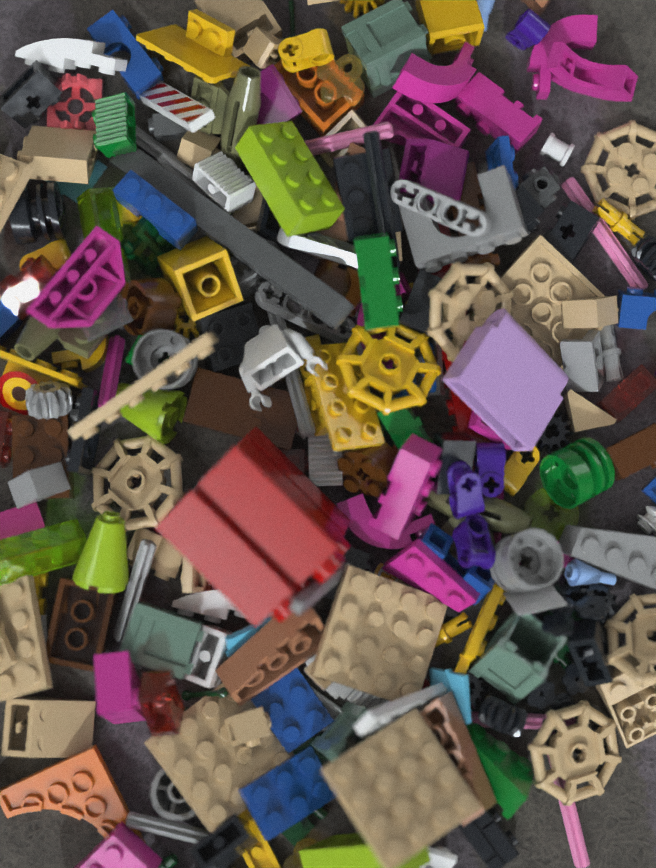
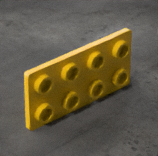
(200, 49)
(39, 370)
(346, 420)

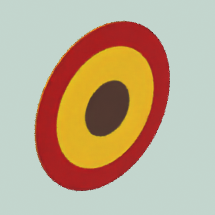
(13, 390)

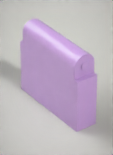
(508, 380)

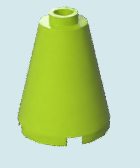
(157, 412)
(104, 556)

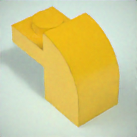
(70, 360)

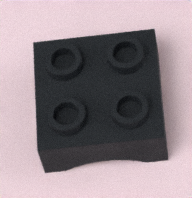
(417, 309)
(233, 329)

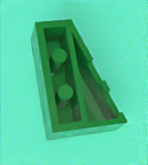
(378, 280)
(400, 426)
(505, 770)

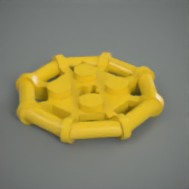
(386, 380)

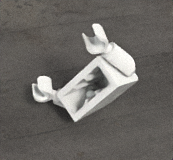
(271, 357)

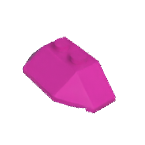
(83, 284)

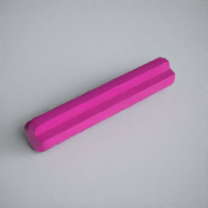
(111, 370)

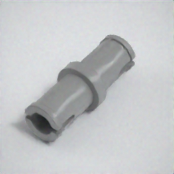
(611, 354)

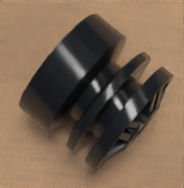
(41, 212)

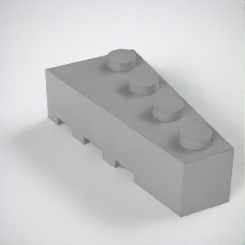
(617, 552)

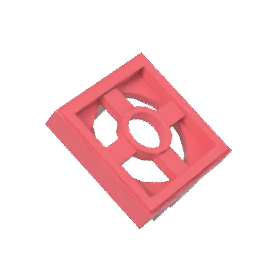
(94, 86)

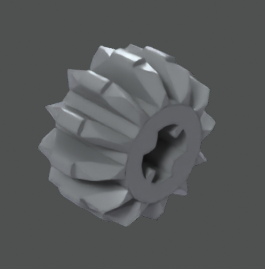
(48, 399)

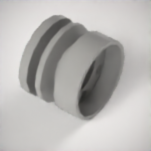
(154, 348)
(539, 557)

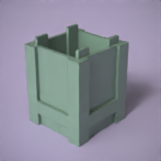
(384, 43)
(162, 639)
(517, 656)
(333, 741)

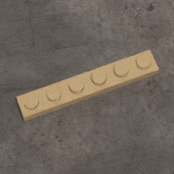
(154, 380)

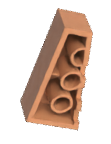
(271, 655)

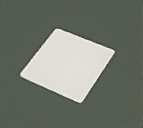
(535, 600)

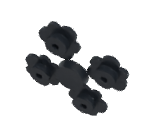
(589, 607)
(560, 700)

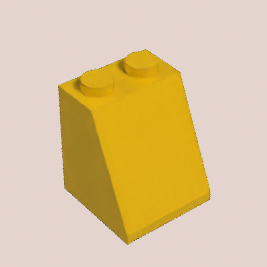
(450, 24)
(201, 277)

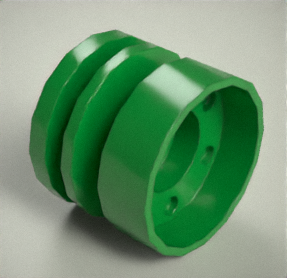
(577, 472)

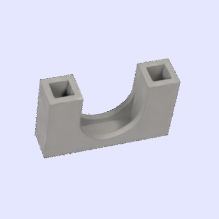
(434, 250)

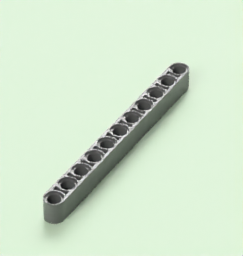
(241, 241)

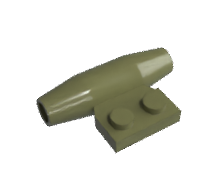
(232, 110)
(38, 337)
(499, 515)

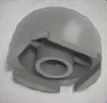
(167, 798)

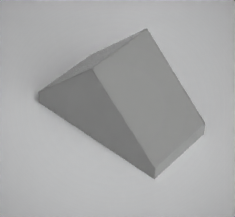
(38, 484)

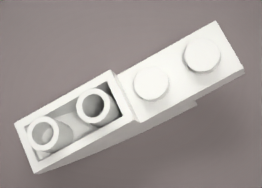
(69, 53)
(209, 603)

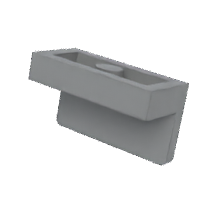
(583, 362)

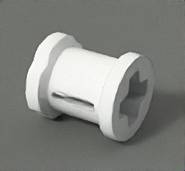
(557, 149)

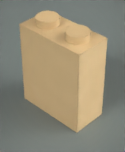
(59, 154)

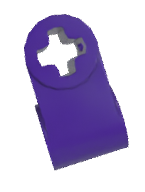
(528, 30)
(490, 463)
(464, 490)
(472, 541)

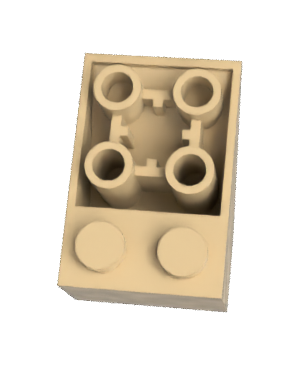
(243, 17)
(630, 705)
(47, 727)

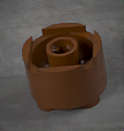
(340, 280)
(151, 305)
(367, 468)

